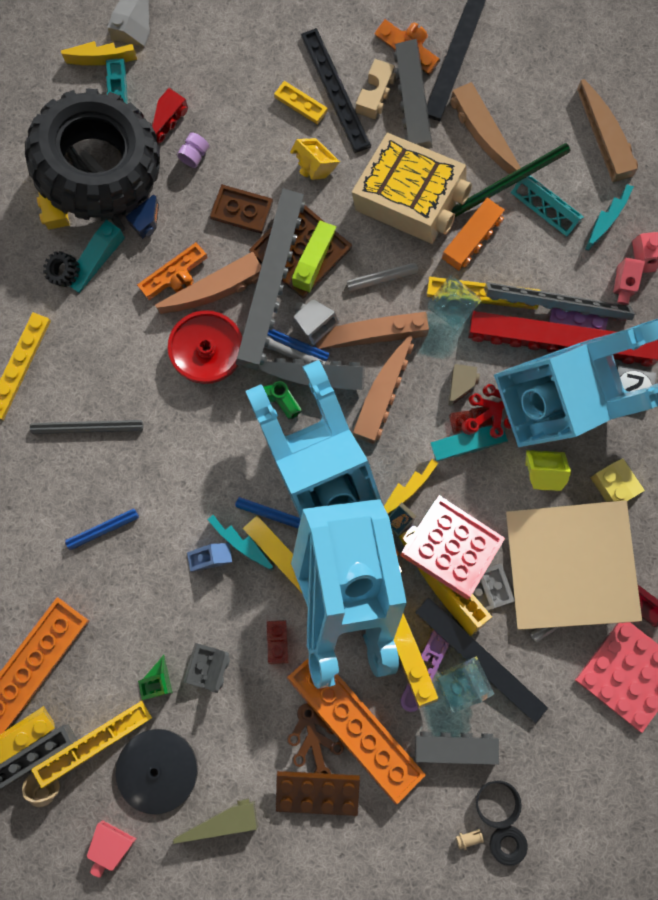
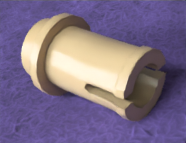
(469, 839)

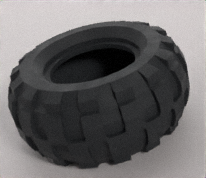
(92, 117)

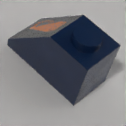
(145, 217)

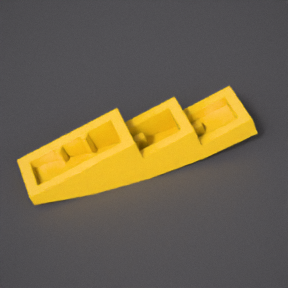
(92, 55)
(403, 494)

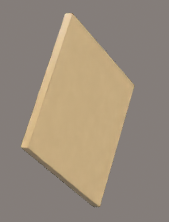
(573, 566)

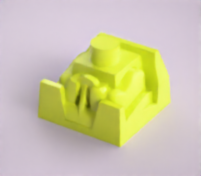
(547, 469)

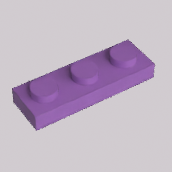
(577, 319)

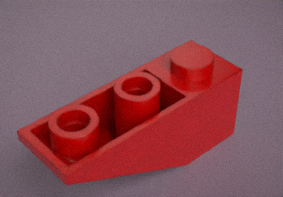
(168, 111)

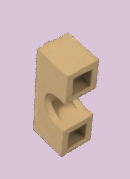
(370, 102)

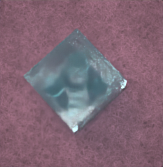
(454, 302)
(464, 684)

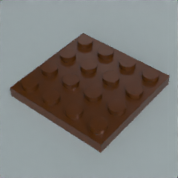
(309, 220)

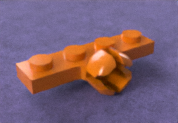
(392, 35)
(173, 273)

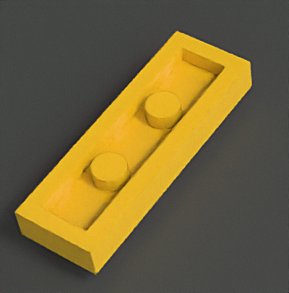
(300, 102)

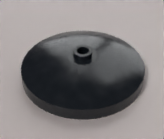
(175, 766)

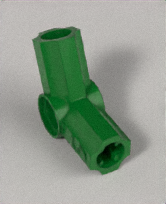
(285, 401)

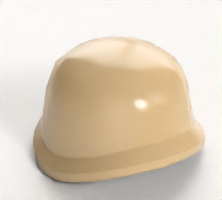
(35, 795)

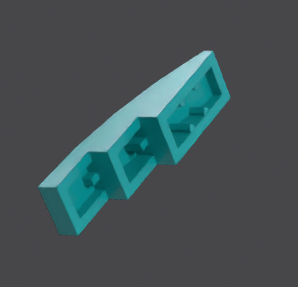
(117, 78)
(606, 219)
(463, 443)
(246, 546)

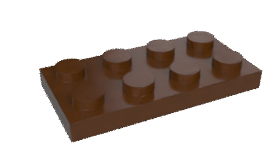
(317, 793)

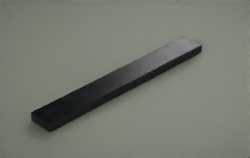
(454, 58)
(335, 91)
(494, 671)

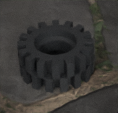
(53, 266)

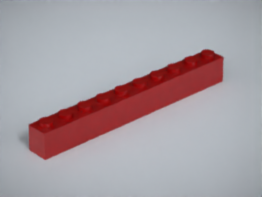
(548, 336)

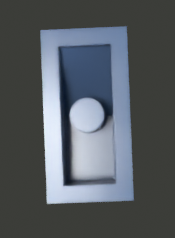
(209, 556)

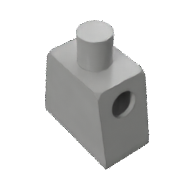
(315, 320)

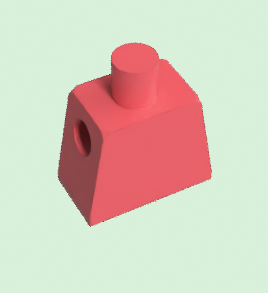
(646, 249)
(628, 279)
(108, 847)

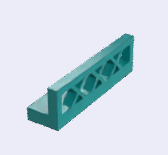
(553, 201)

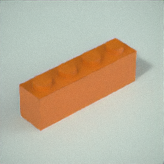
(473, 234)

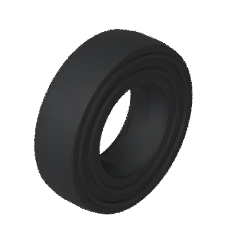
(521, 845)

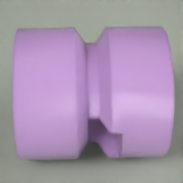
(193, 150)

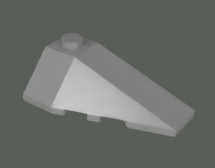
(130, 22)

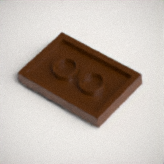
(241, 209)

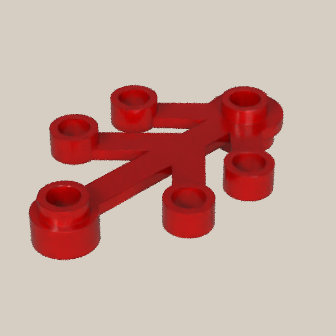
(495, 409)

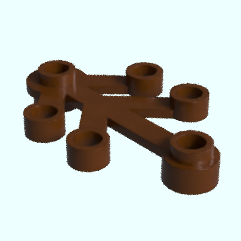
(312, 739)

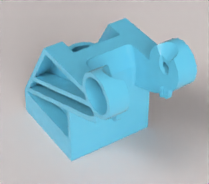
(574, 388)
(321, 461)
(349, 584)

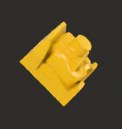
(314, 158)

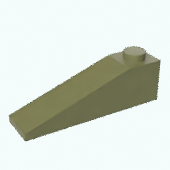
(235, 819)

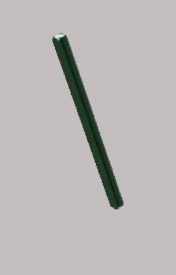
(511, 179)

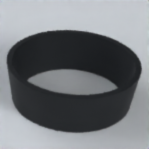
(517, 810)

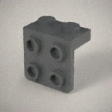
(207, 667)

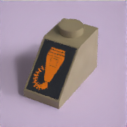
(462, 382)
(401, 519)

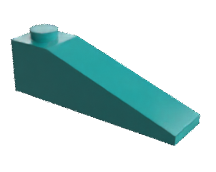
(96, 253)

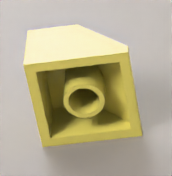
(617, 482)

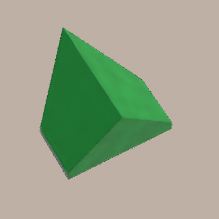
(156, 681)

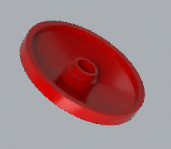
(201, 332)

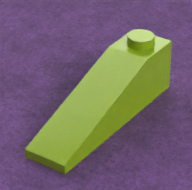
(313, 256)

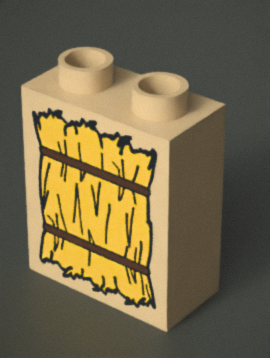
(411, 188)

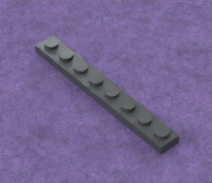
(563, 302)

